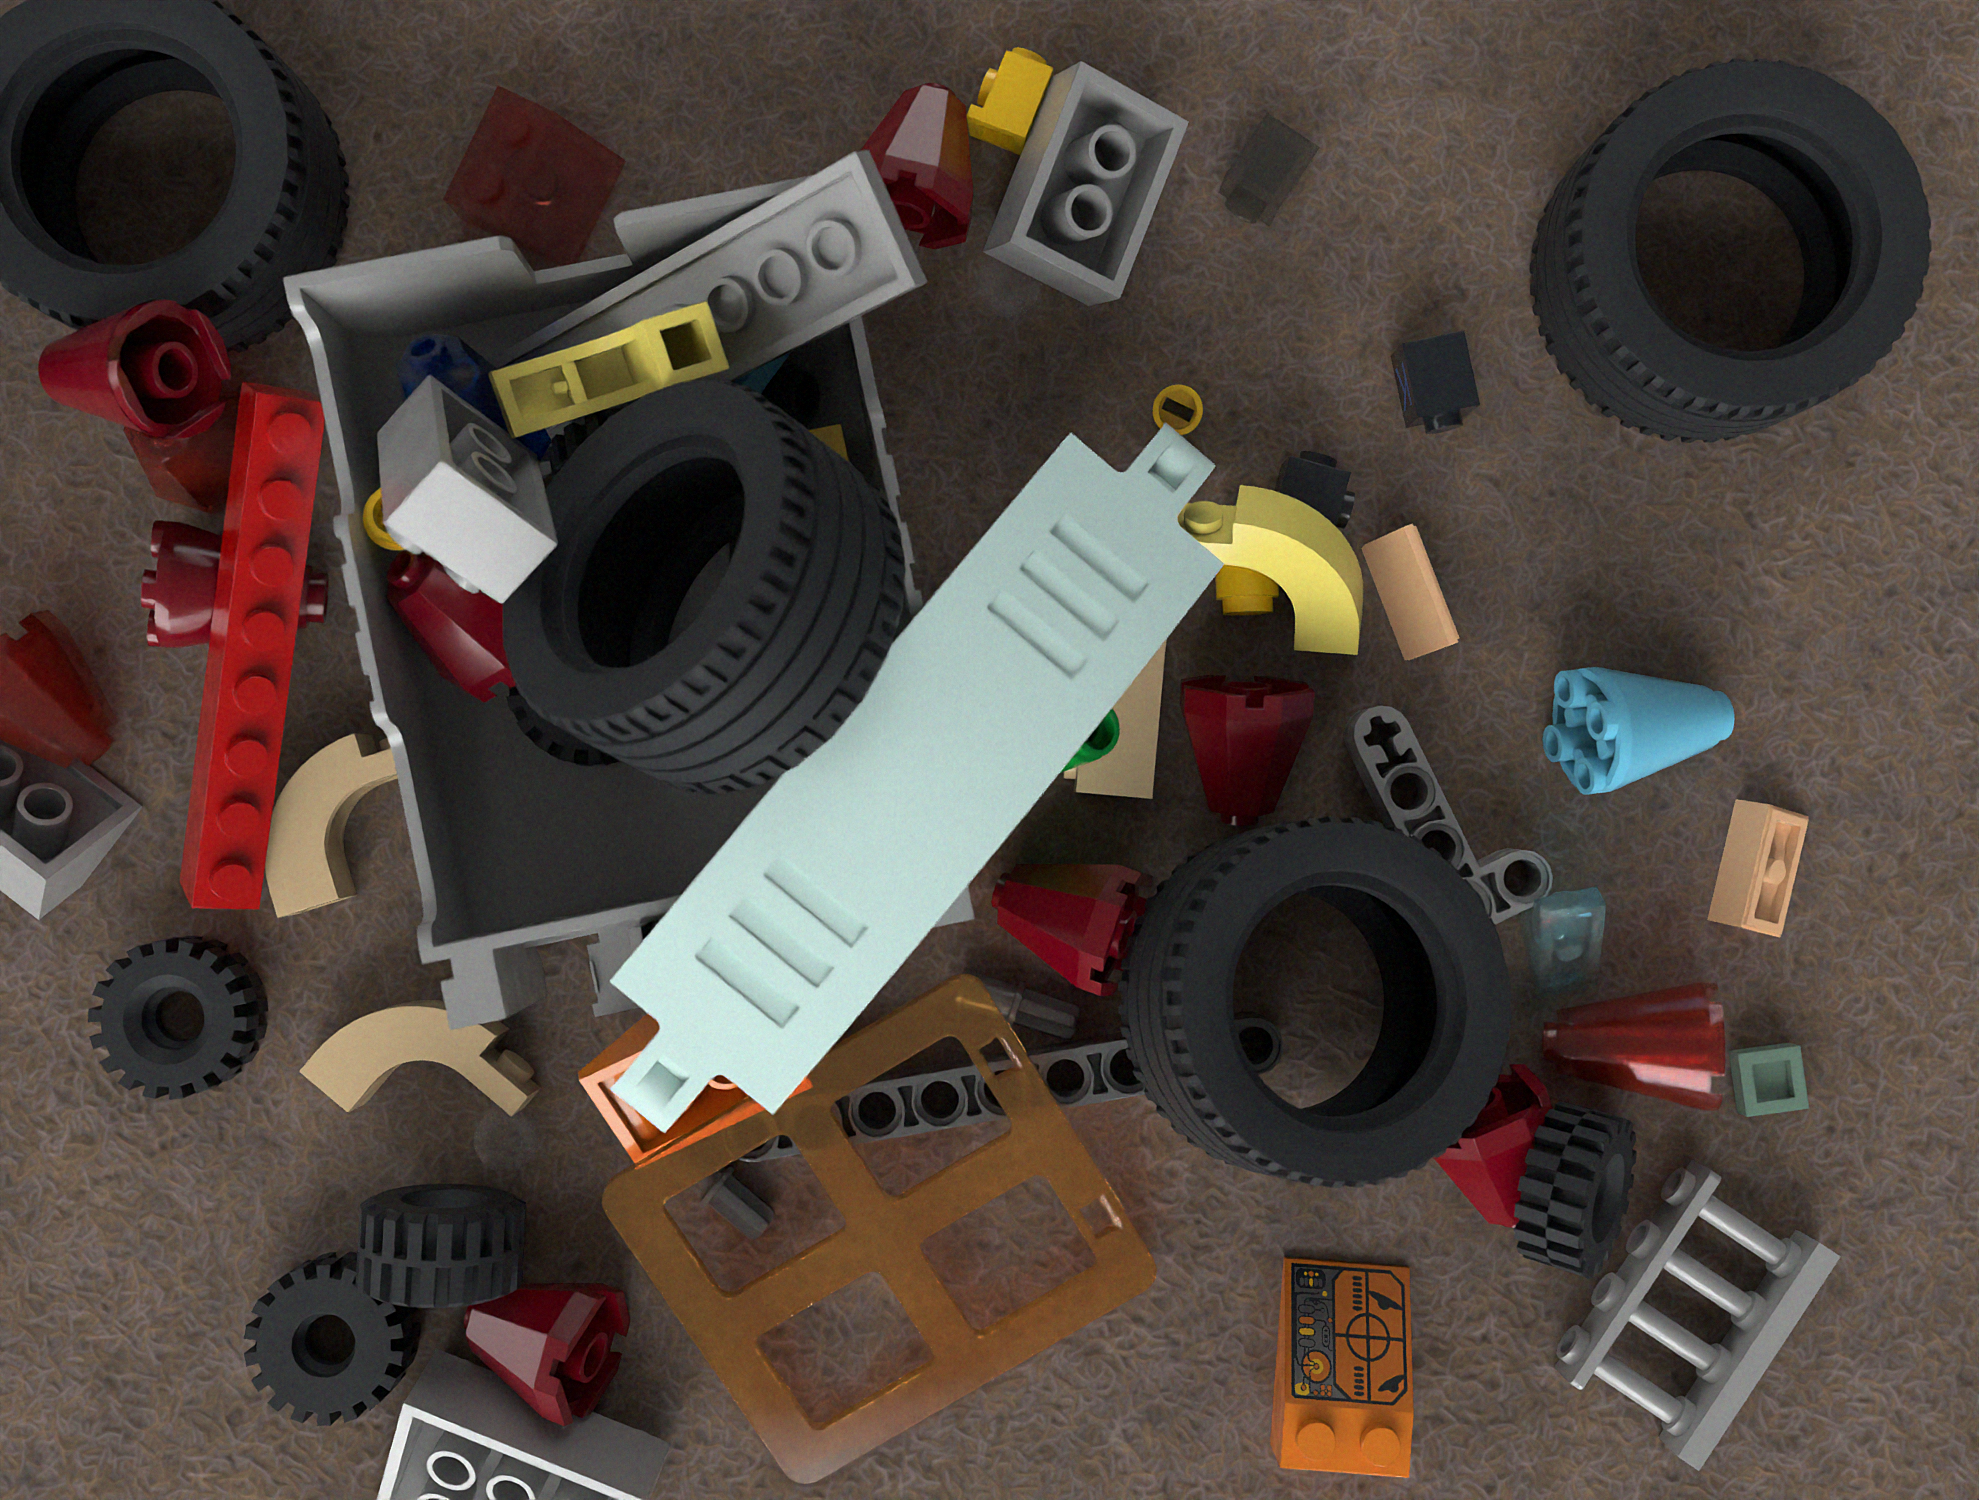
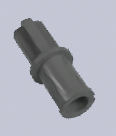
(1032, 1008)
(734, 1202)

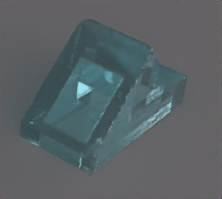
(1564, 940)

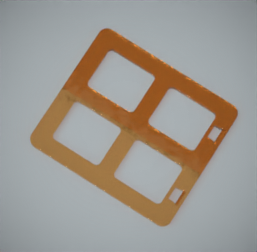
(879, 1233)

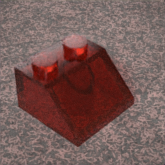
(533, 179)

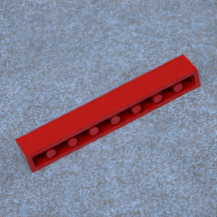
(251, 645)

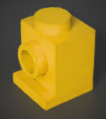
(1010, 100)

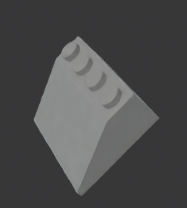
(479, 1440)

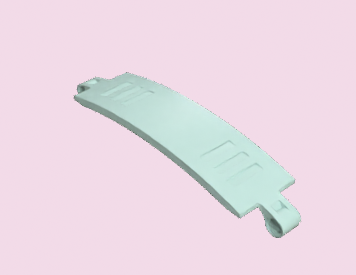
(920, 781)

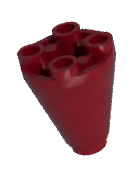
(185, 586)

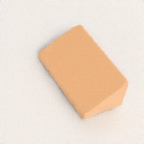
(1410, 592)
(1758, 867)

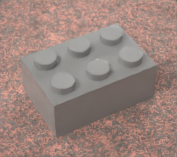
(1086, 185)
(463, 492)

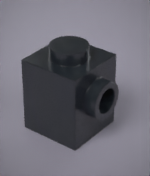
(1318, 484)

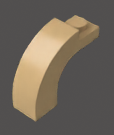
(309, 820)
(369, 1049)

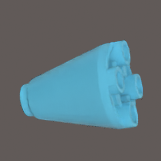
(1629, 725)

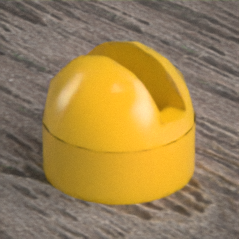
(1184, 396)

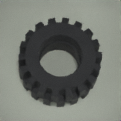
(440, 1245)

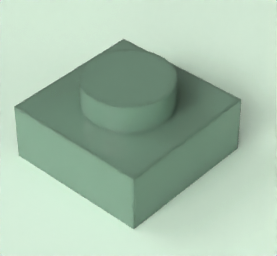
(1768, 1079)

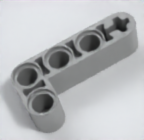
(1433, 812)

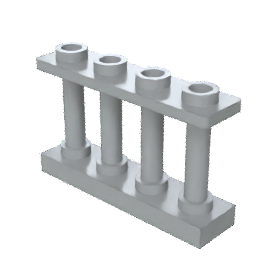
(1724, 1370)

